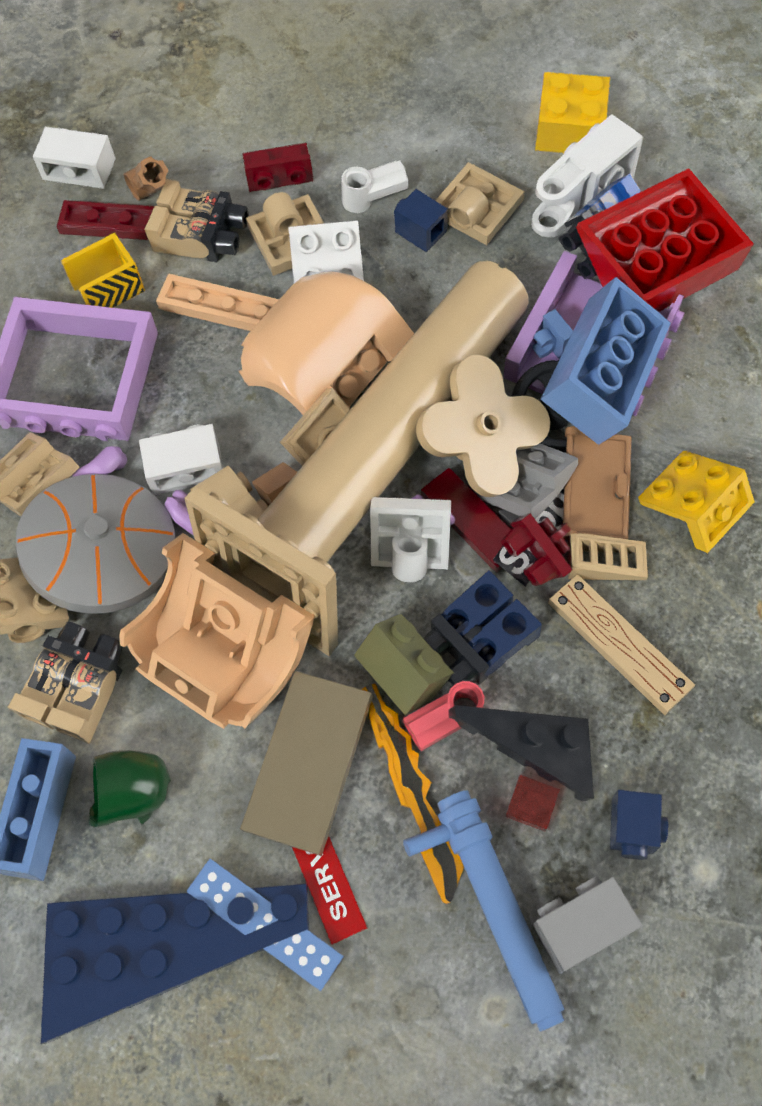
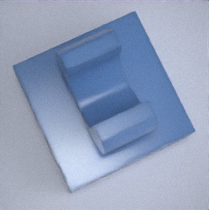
(552, 336)

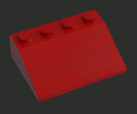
(665, 241)

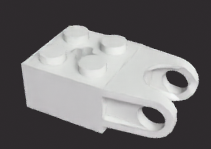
(584, 171)

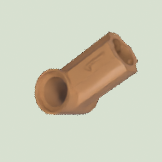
(146, 177)

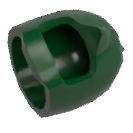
(127, 786)

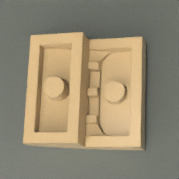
(30, 470)

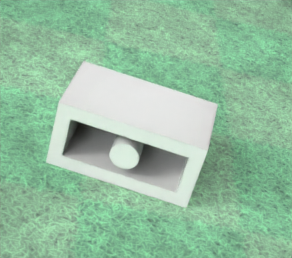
(74, 157)
(180, 458)

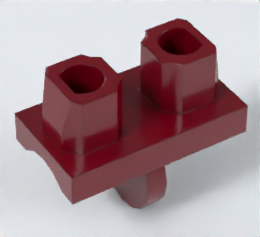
(544, 543)

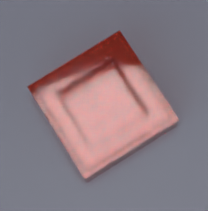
(532, 803)

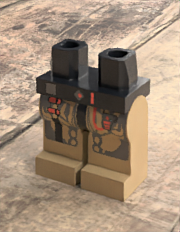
(195, 223)
(70, 683)

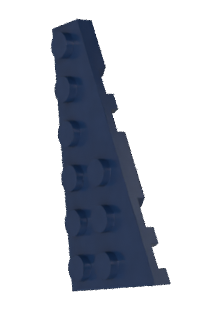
(139, 947)

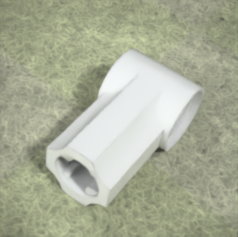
(364, 185)

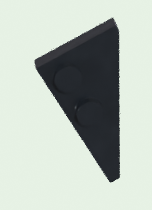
(547, 743)

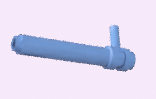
(472, 842)

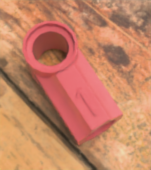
(432, 721)

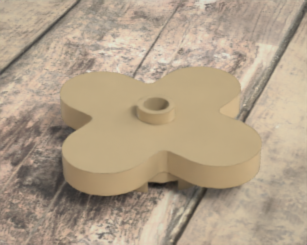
(483, 426)

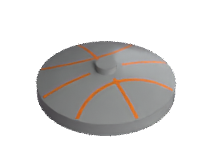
(94, 543)

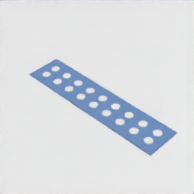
(301, 952)

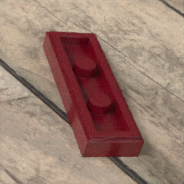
(104, 219)
(473, 518)

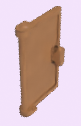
(591, 490)

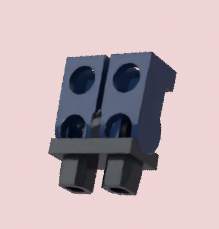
(482, 630)

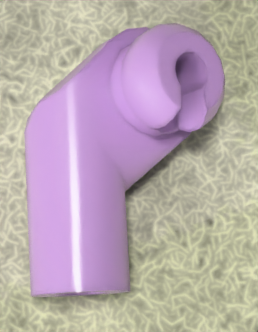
(105, 462)
(178, 510)

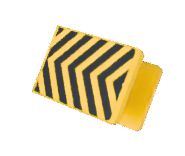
(104, 273)

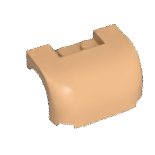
(322, 337)
(216, 638)

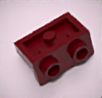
(278, 167)

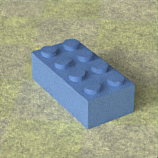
(606, 362)

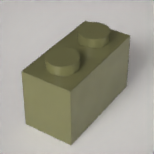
(403, 663)

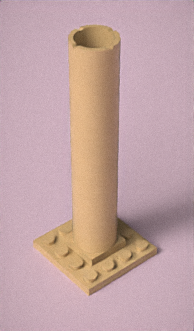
(331, 493)

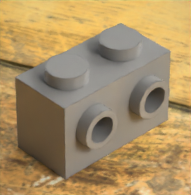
(586, 923)

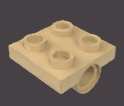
(479, 202)
(272, 231)
(23, 610)

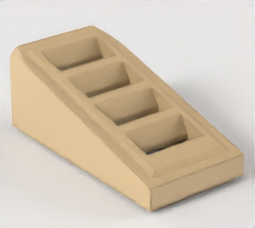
(595, 571)

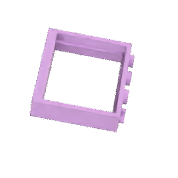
(83, 321)

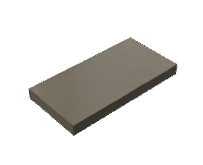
(307, 763)

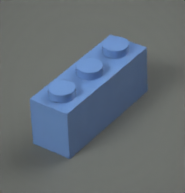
(33, 807)

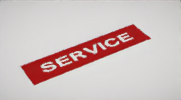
(331, 893)

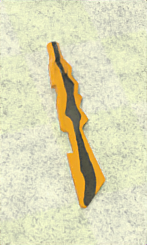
(411, 790)

